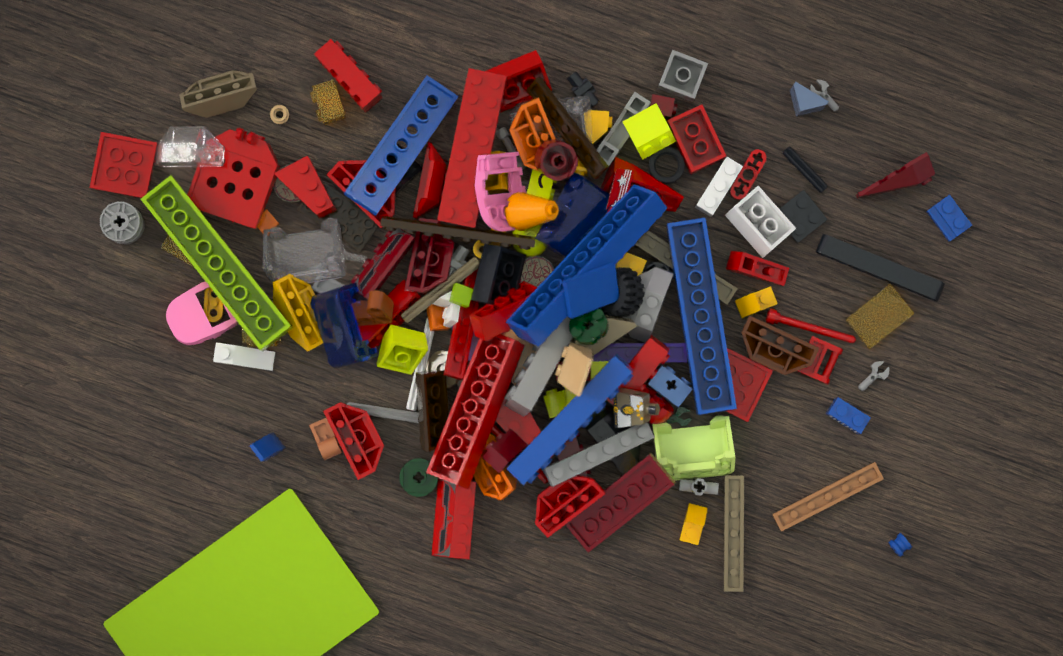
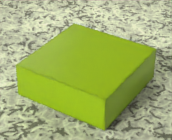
(461, 295)

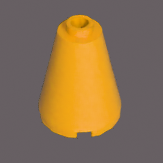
(529, 211)

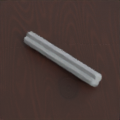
(387, 412)

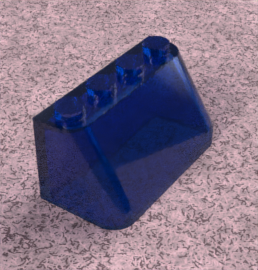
(579, 210)

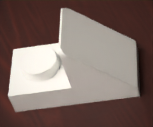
(451, 310)

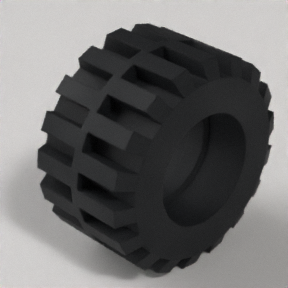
(630, 294)

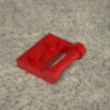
(811, 371)

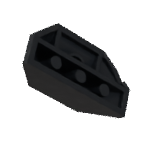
(603, 427)

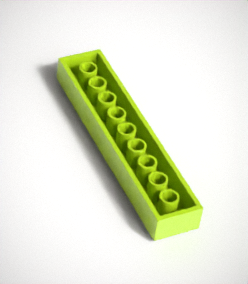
(216, 263)

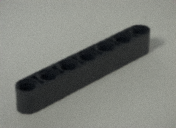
(880, 267)

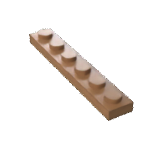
(827, 496)

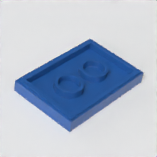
(591, 290)

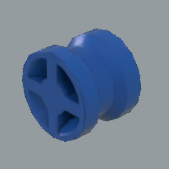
(900, 545)

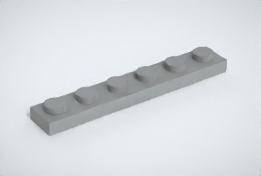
(598, 454)

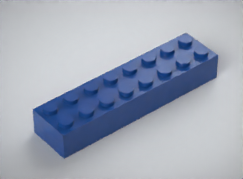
(566, 423)

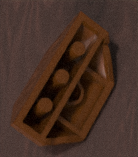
(776, 348)

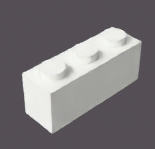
(718, 186)

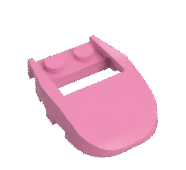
(493, 206)
(189, 320)

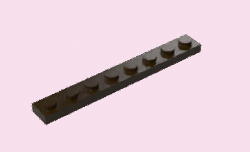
(450, 231)

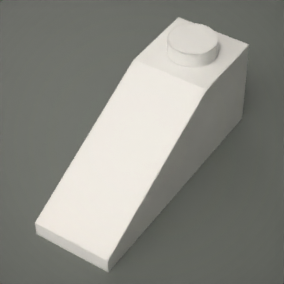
(244, 356)

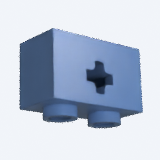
(659, 384)

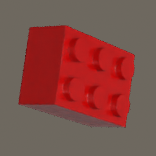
(696, 139)

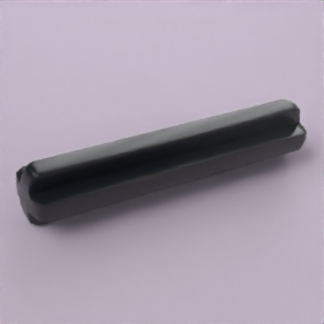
(805, 169)

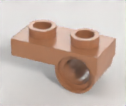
(325, 439)

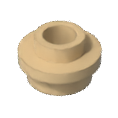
(279, 108)

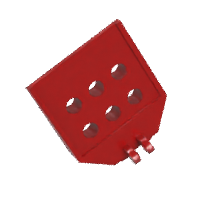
(253, 154)

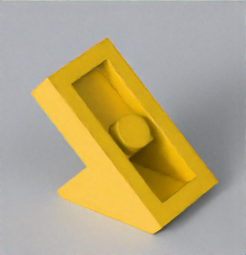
(756, 302)
(693, 524)

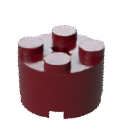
(556, 149)

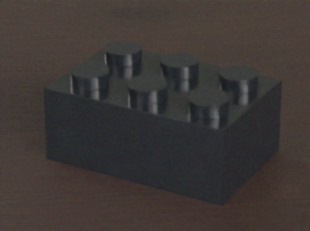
(497, 273)

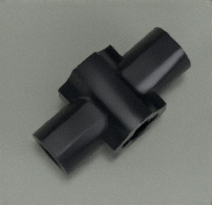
(583, 87)

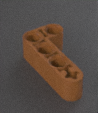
(375, 310)

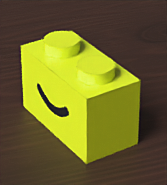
(541, 185)

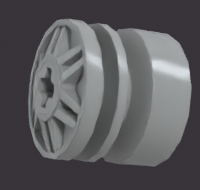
(130, 230)

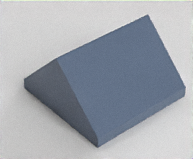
(805, 100)

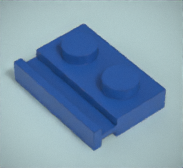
(949, 218)

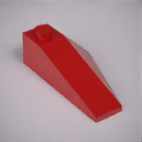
(669, 197)

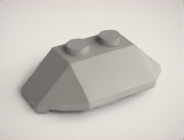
(656, 285)

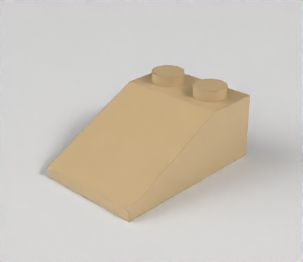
(574, 368)

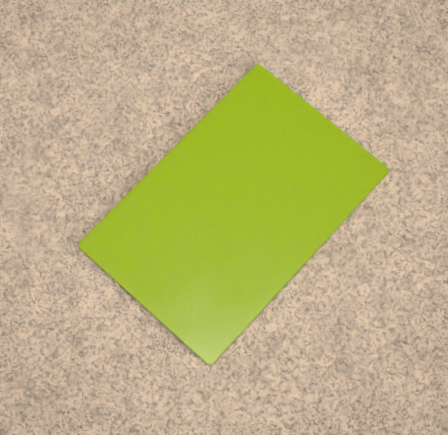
(253, 592)

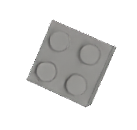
(682, 75)

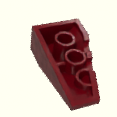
(911, 174)

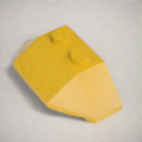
(294, 301)

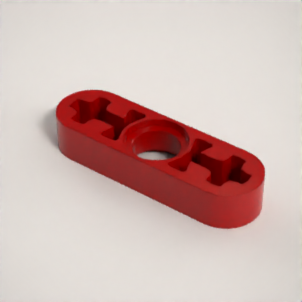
(759, 165)

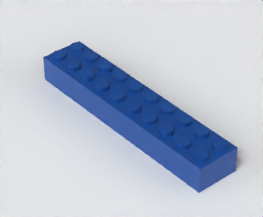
(602, 245)
(701, 316)

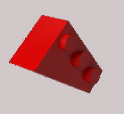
(307, 185)

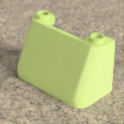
(695, 450)

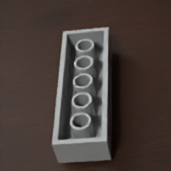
(538, 370)

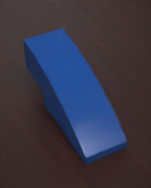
(267, 447)

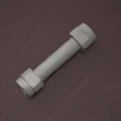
(502, 135)

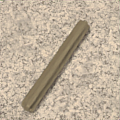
(440, 290)

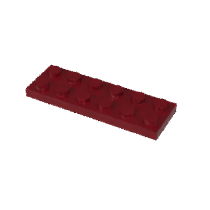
(621, 502)

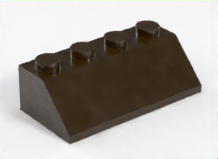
(432, 407)

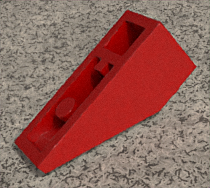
(757, 268)

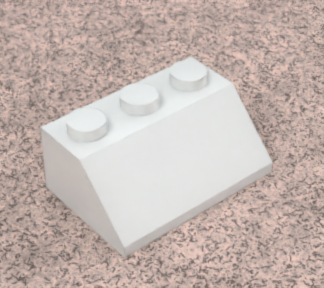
(760, 221)

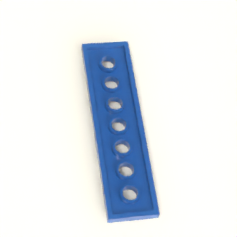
(388, 145)

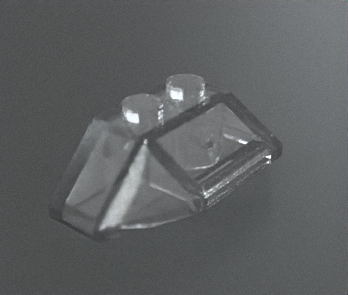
(189, 148)

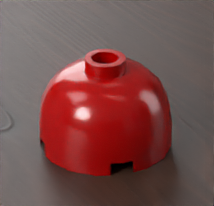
(666, 409)

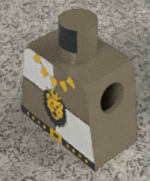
(633, 408)

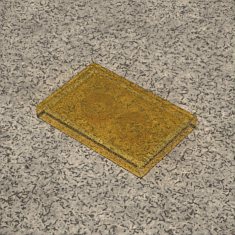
(879, 316)

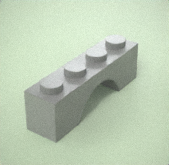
(618, 134)

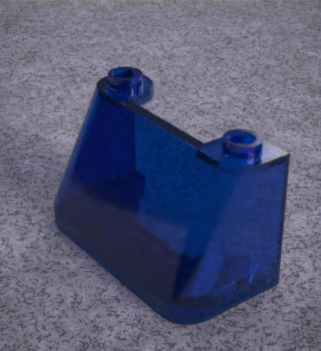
(339, 327)

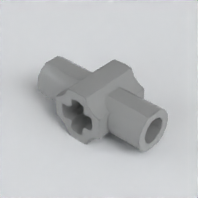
(458, 259)
(688, 486)

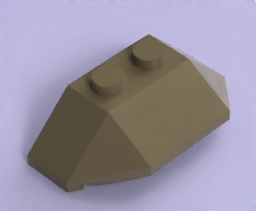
(218, 94)
(617, 328)

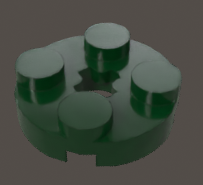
(595, 332)
(410, 485)

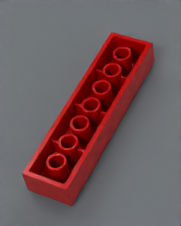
(472, 138)
(475, 410)

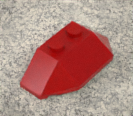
(344, 173)
(431, 182)
(356, 437)
(564, 502)

